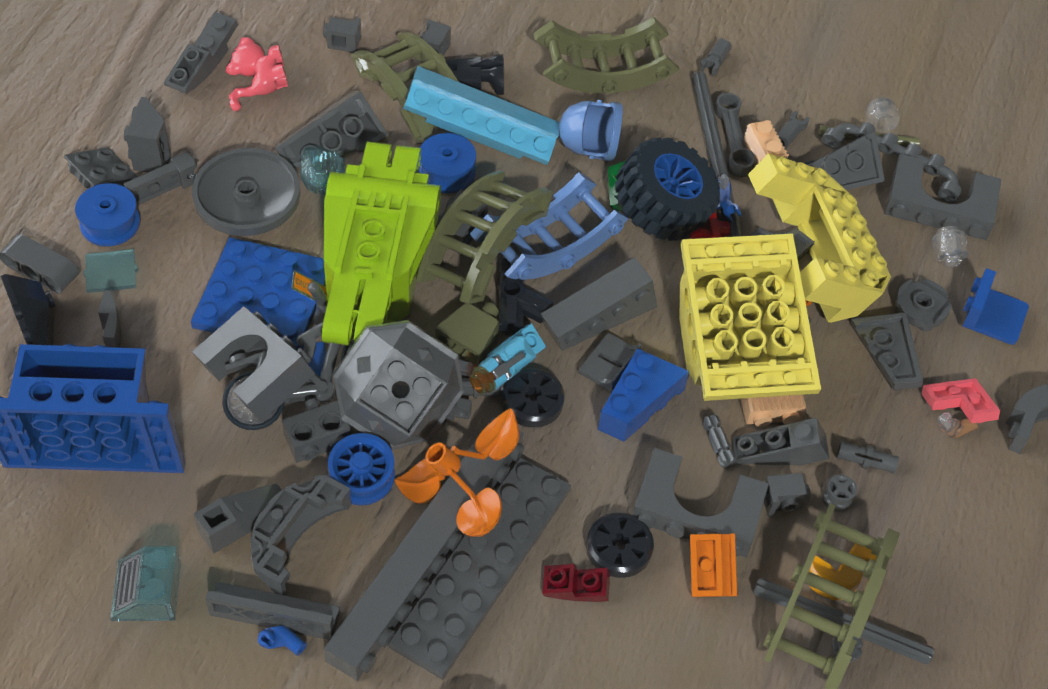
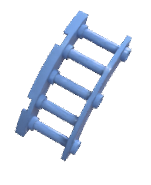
(533, 266)

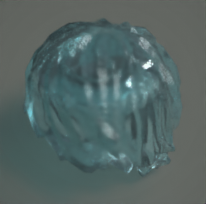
(317, 168)

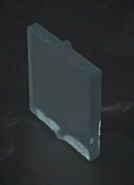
(110, 271)

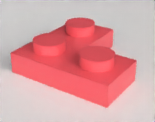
(965, 394)

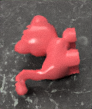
(250, 60)

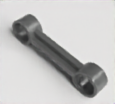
(734, 134)

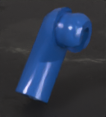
(281, 637)

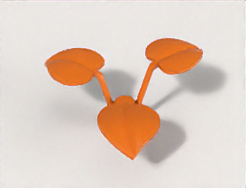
(483, 511)

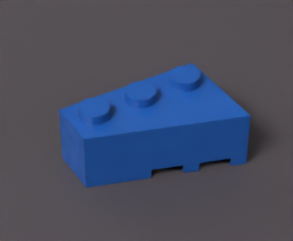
(640, 393)

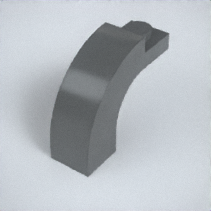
(1029, 410)

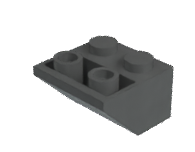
(147, 138)

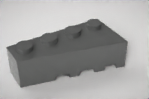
(601, 305)

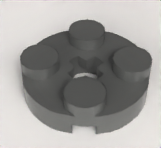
(919, 316)

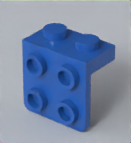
(994, 312)

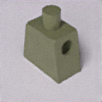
(470, 332)

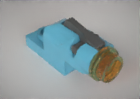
(507, 360)

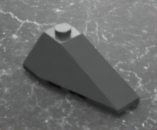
(337, 130)

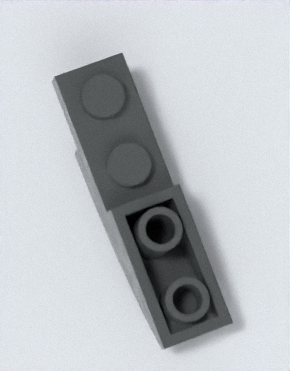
(203, 57)

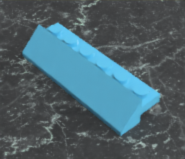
(481, 116)

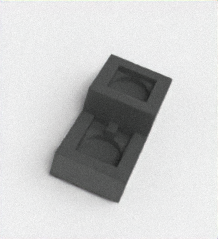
(110, 321)

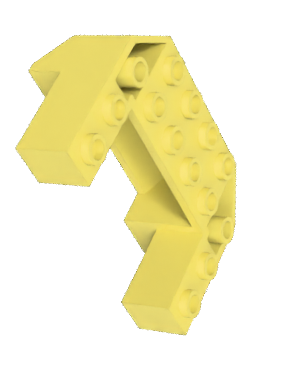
(846, 263)

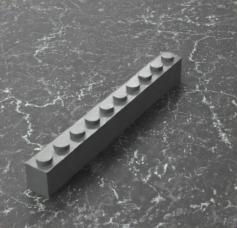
(410, 567)

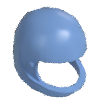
(592, 129)

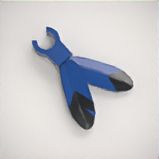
(725, 195)

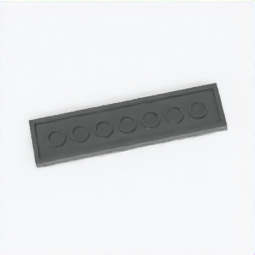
(479, 571)

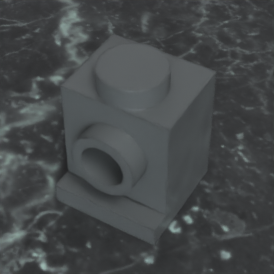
(343, 34)
(437, 36)
(786, 493)

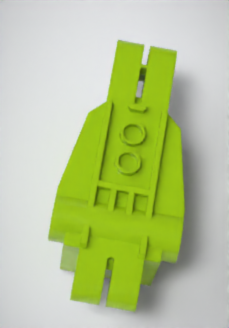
(375, 239)

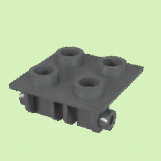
(98, 167)

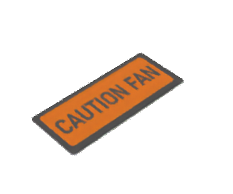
(301, 282)

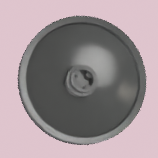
(246, 191)

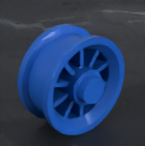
(448, 161)
(107, 214)
(364, 466)

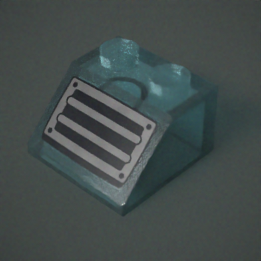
(147, 585)

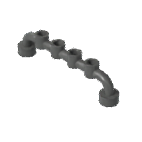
(888, 144)

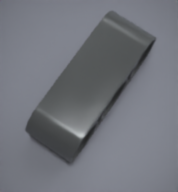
(39, 263)

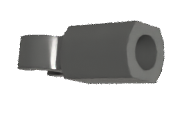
(716, 56)
(792, 129)

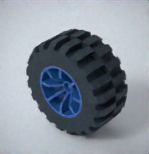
(667, 189)

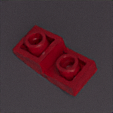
(576, 585)

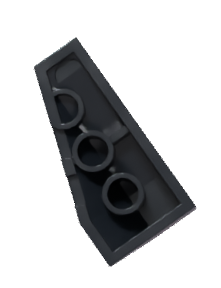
(31, 309)

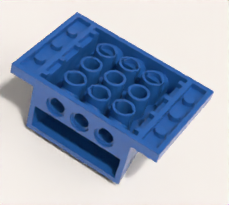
(85, 413)

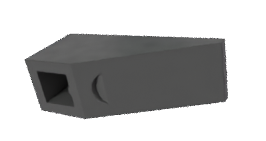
(783, 445)
(232, 516)

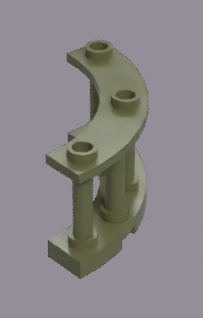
(603, 46)
(378, 67)
(500, 233)
(861, 601)

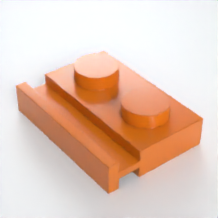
(713, 565)

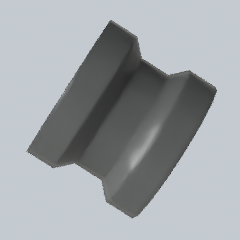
(840, 485)

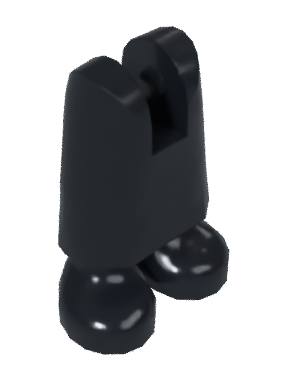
(475, 70)

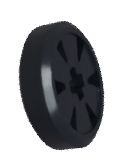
(546, 390)
(632, 533)

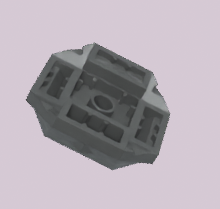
(390, 355)

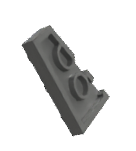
(891, 347)

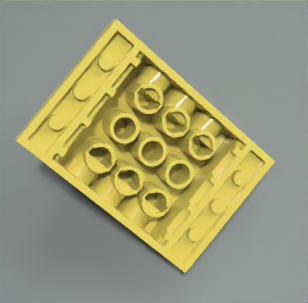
(746, 318)

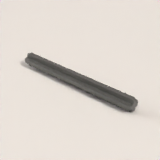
(872, 632)

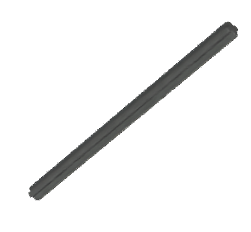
(713, 140)

